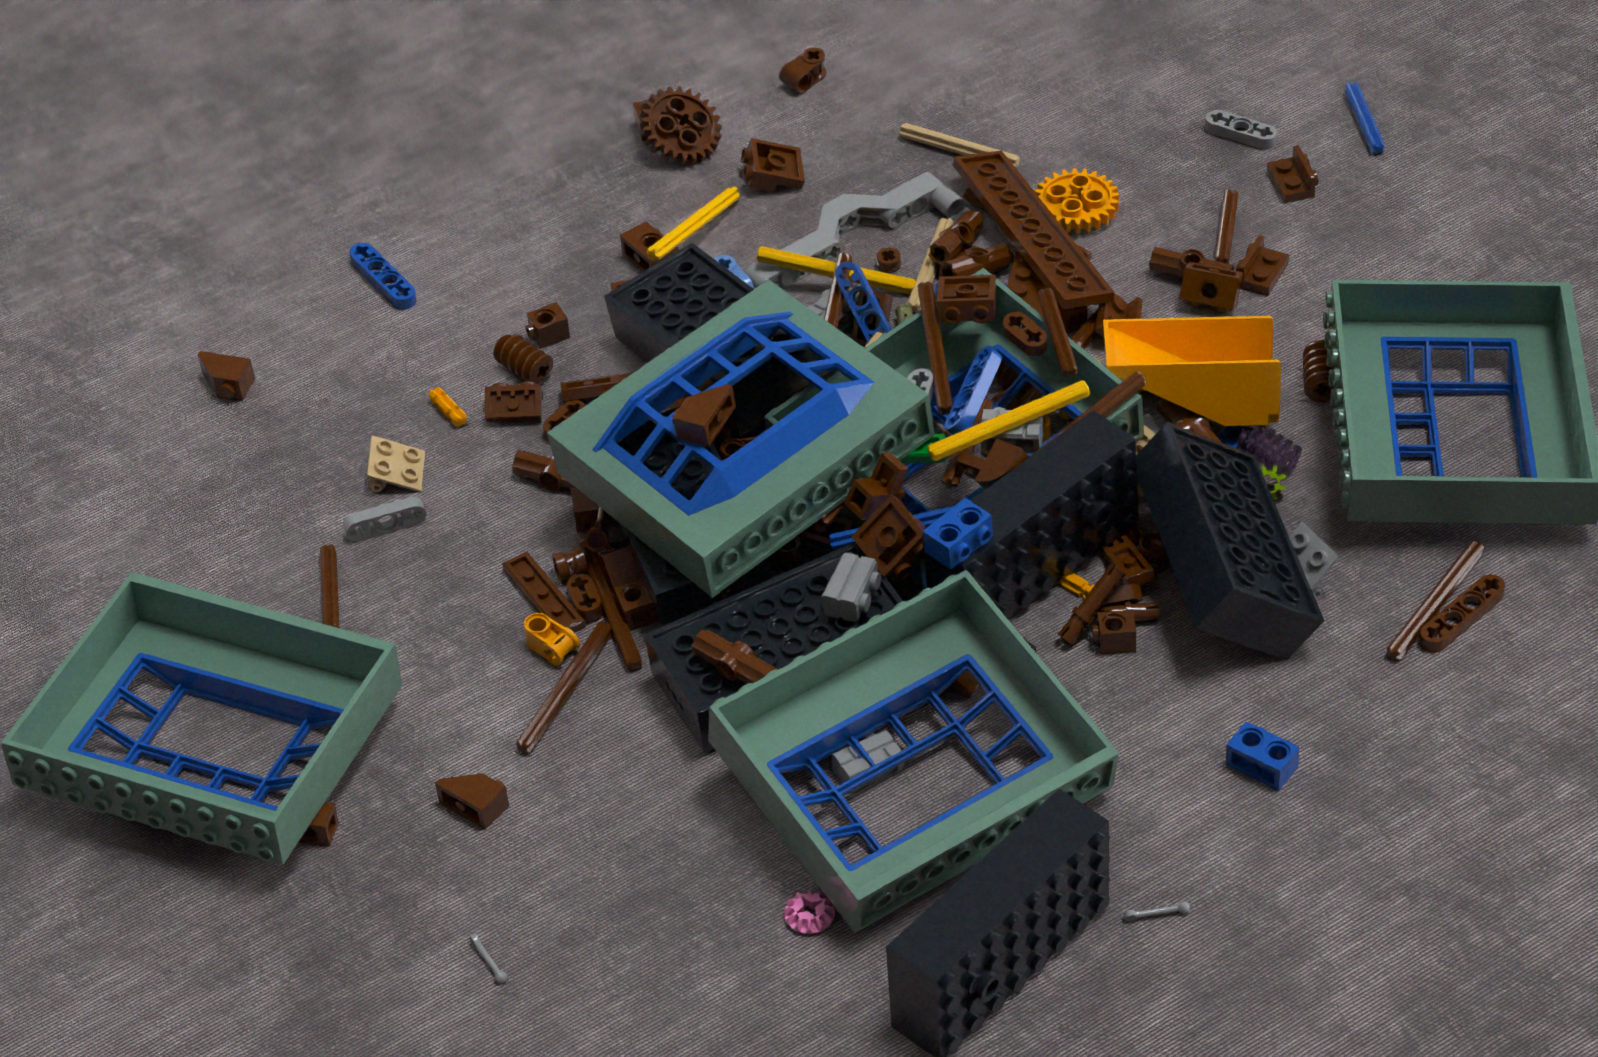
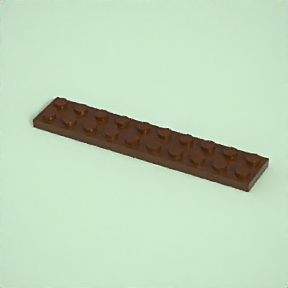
(1033, 230)

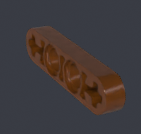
(1467, 616)

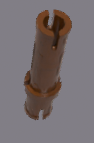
(1088, 608)

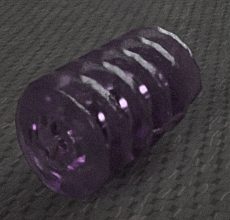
(1269, 448)

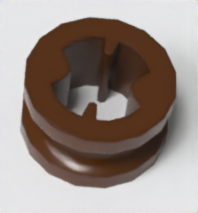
(888, 260)

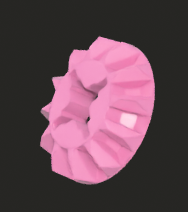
(805, 921)

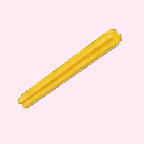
(693, 223)
(827, 268)
(1008, 420)

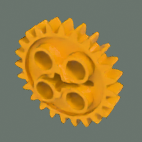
(1079, 199)

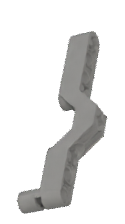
(854, 210)

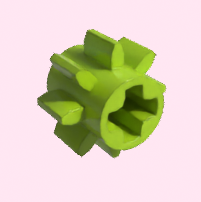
(1272, 473)

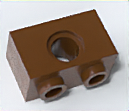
(636, 243)
(1226, 281)

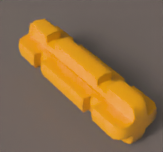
(448, 407)
(1076, 584)

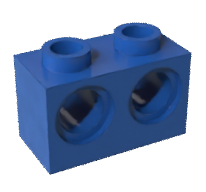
(958, 533)
(1262, 755)

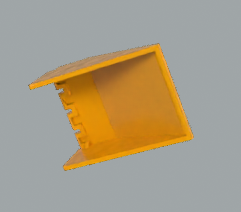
(1202, 363)

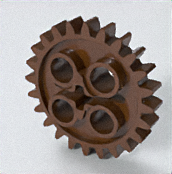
(680, 125)

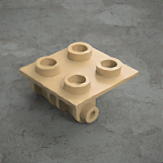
(395, 465)

